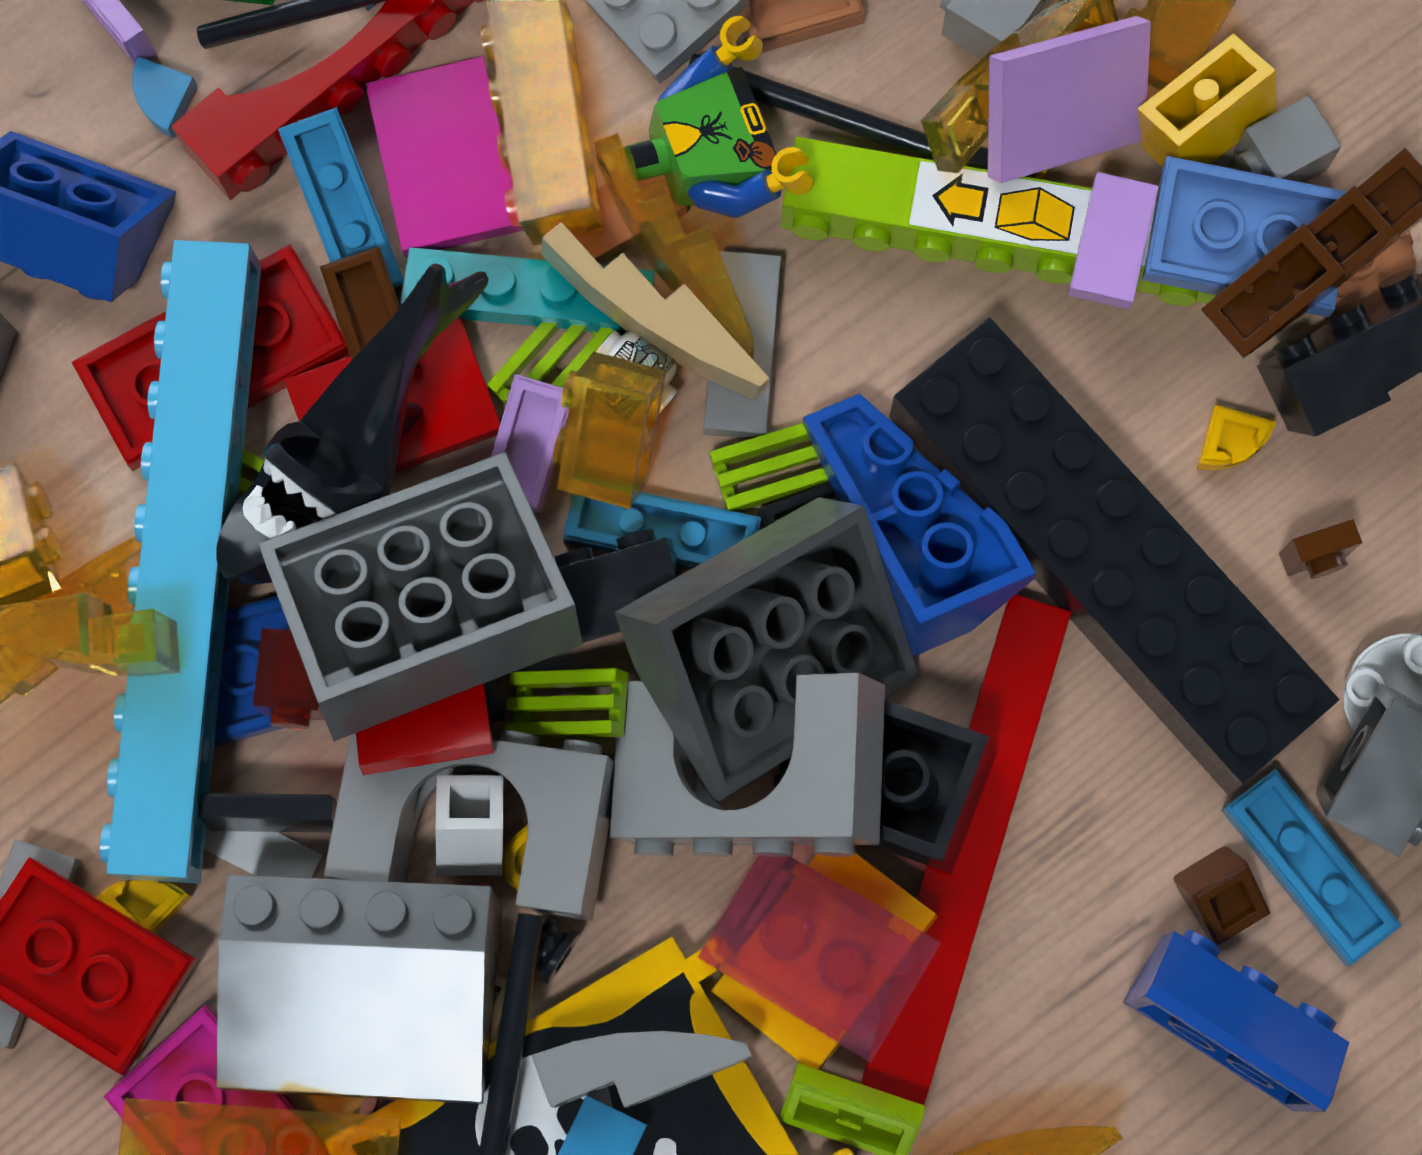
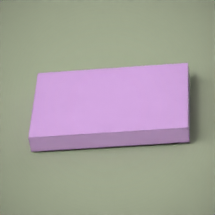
(1066, 98)

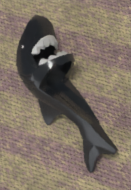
(349, 438)

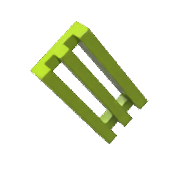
(533, 345)
(761, 445)
(525, 703)
(851, 1112)

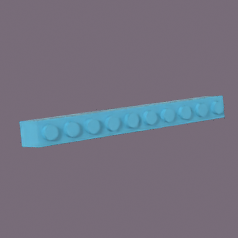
(191, 488)

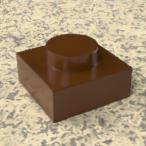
(1321, 550)

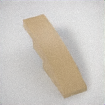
(674, 325)

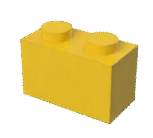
(1209, 105)

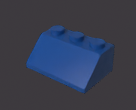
(76, 218)
(1240, 1022)

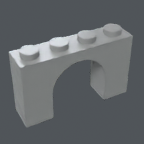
(822, 801)
(565, 804)

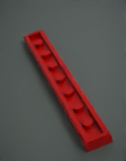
(1009, 714)

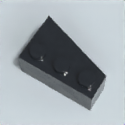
(1351, 360)

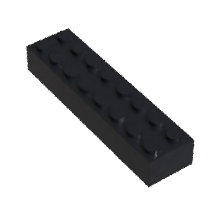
(1113, 557)

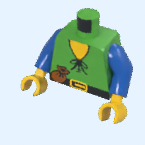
(713, 137)

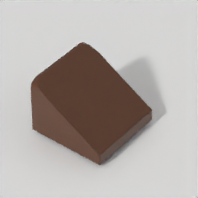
(1222, 894)

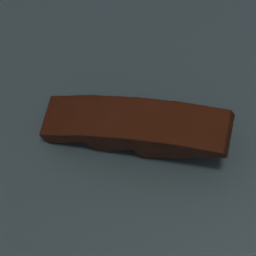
(1319, 256)

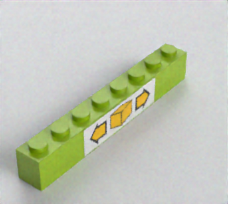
(941, 215)

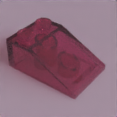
(820, 953)

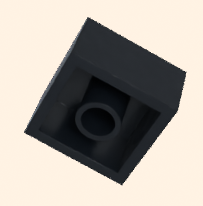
(929, 785)

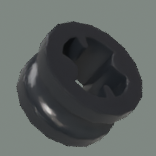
(554, 949)

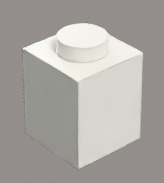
(469, 825)

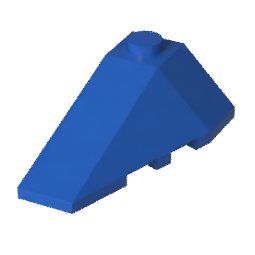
(937, 545)

